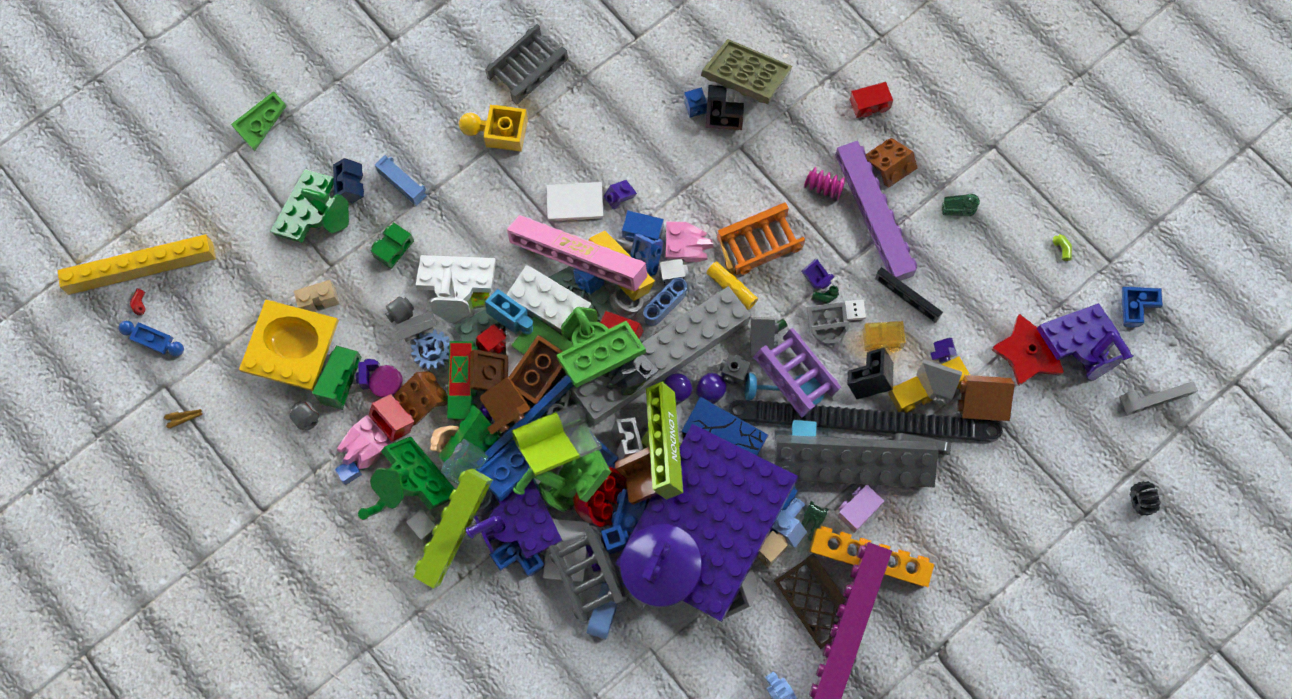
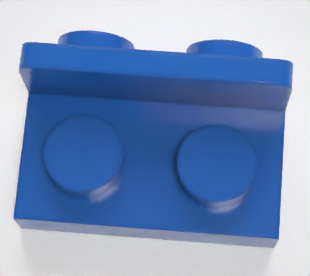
(648, 252)
(628, 514)

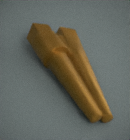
(729, 265)
(181, 417)

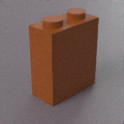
(986, 397)

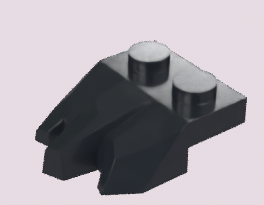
(631, 375)

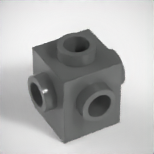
(734, 369)

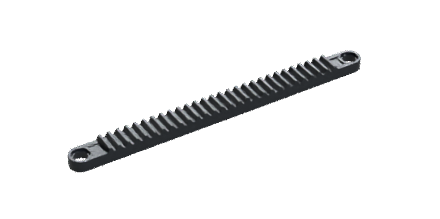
(870, 420)

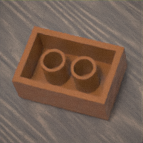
(537, 370)

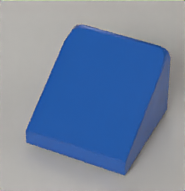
(348, 472)

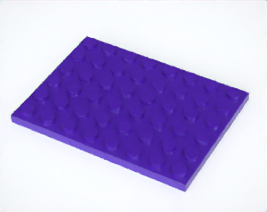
(725, 508)

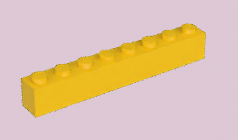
(136, 264)

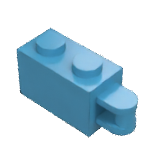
(508, 313)

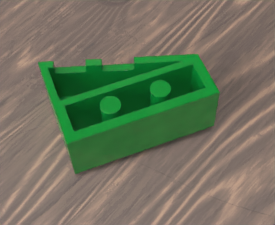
(337, 377)
(474, 430)

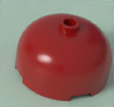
(595, 509)

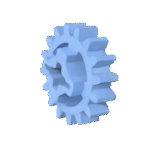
(428, 342)
(779, 687)

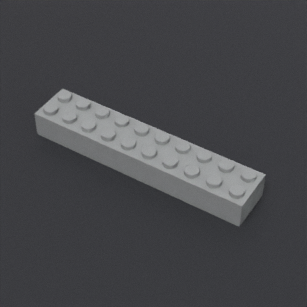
(669, 351)

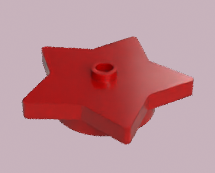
(1022, 360)

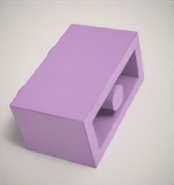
(860, 508)

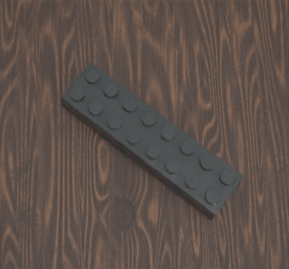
(858, 460)

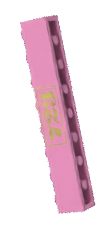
(577, 253)

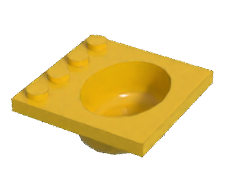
(289, 345)

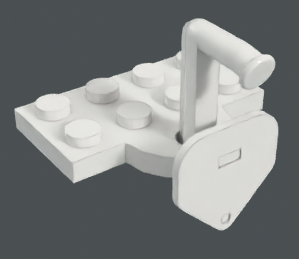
(454, 277)

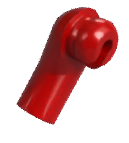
(136, 302)

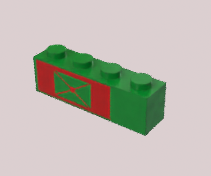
(459, 392)

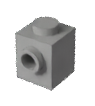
(422, 524)

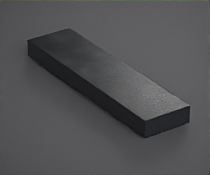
(908, 295)

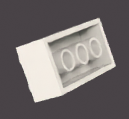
(545, 298)

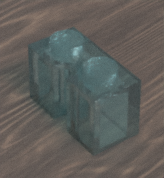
(464, 457)

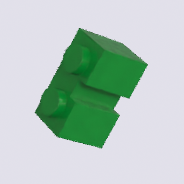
(392, 246)

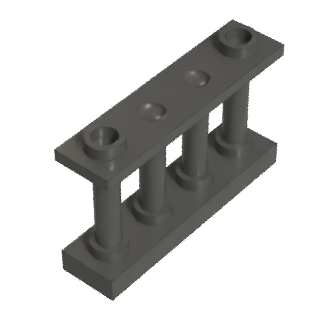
(531, 80)
(607, 575)

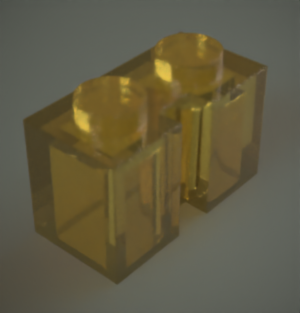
(884, 334)

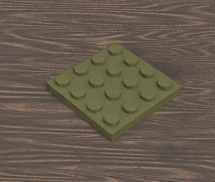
(746, 71)

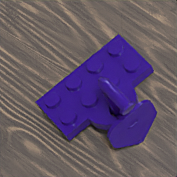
(1087, 337)
(519, 520)

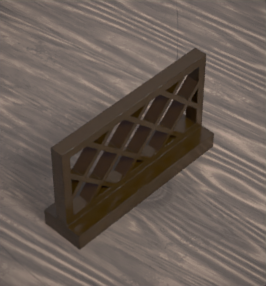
(827, 586)

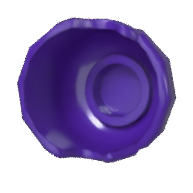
(680, 385)
(711, 387)

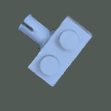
(788, 525)

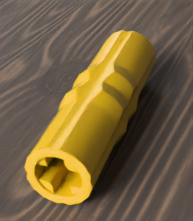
(725, 279)

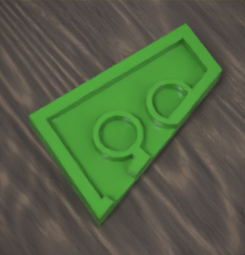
(259, 120)

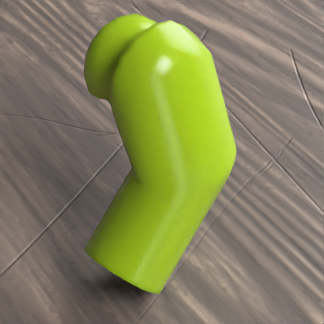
(1065, 245)

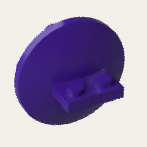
(661, 565)

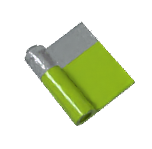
(555, 439)

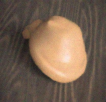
(441, 437)

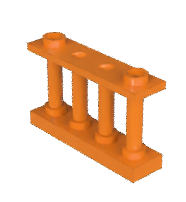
(760, 221)

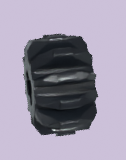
(1145, 498)

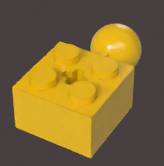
(502, 130)

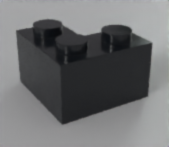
(722, 113)
(874, 377)

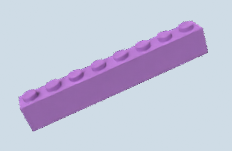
(875, 211)

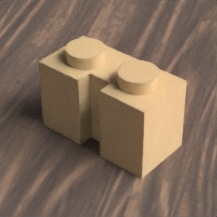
(316, 295)
(772, 548)

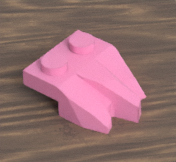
(686, 242)
(363, 443)

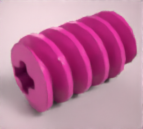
(825, 182)

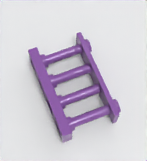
(786, 384)

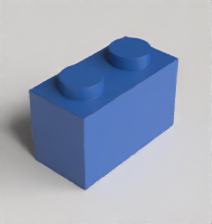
(642, 224)

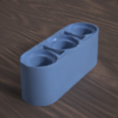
(669, 294)
(602, 616)

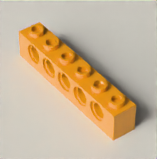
(920, 576)

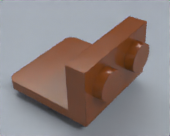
(892, 160)
(421, 395)
(504, 405)
(638, 475)

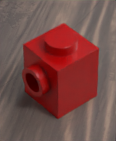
(491, 340)

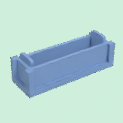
(400, 180)

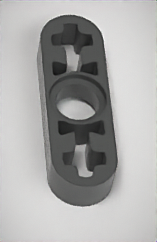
(944, 447)

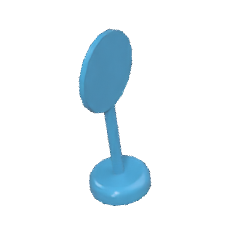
(751, 387)

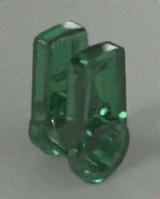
(960, 205)
(816, 514)

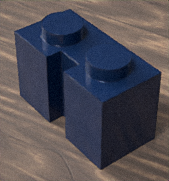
(347, 180)

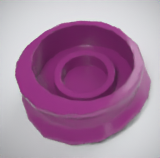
(385, 381)

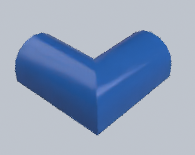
(1135, 300)
(509, 553)

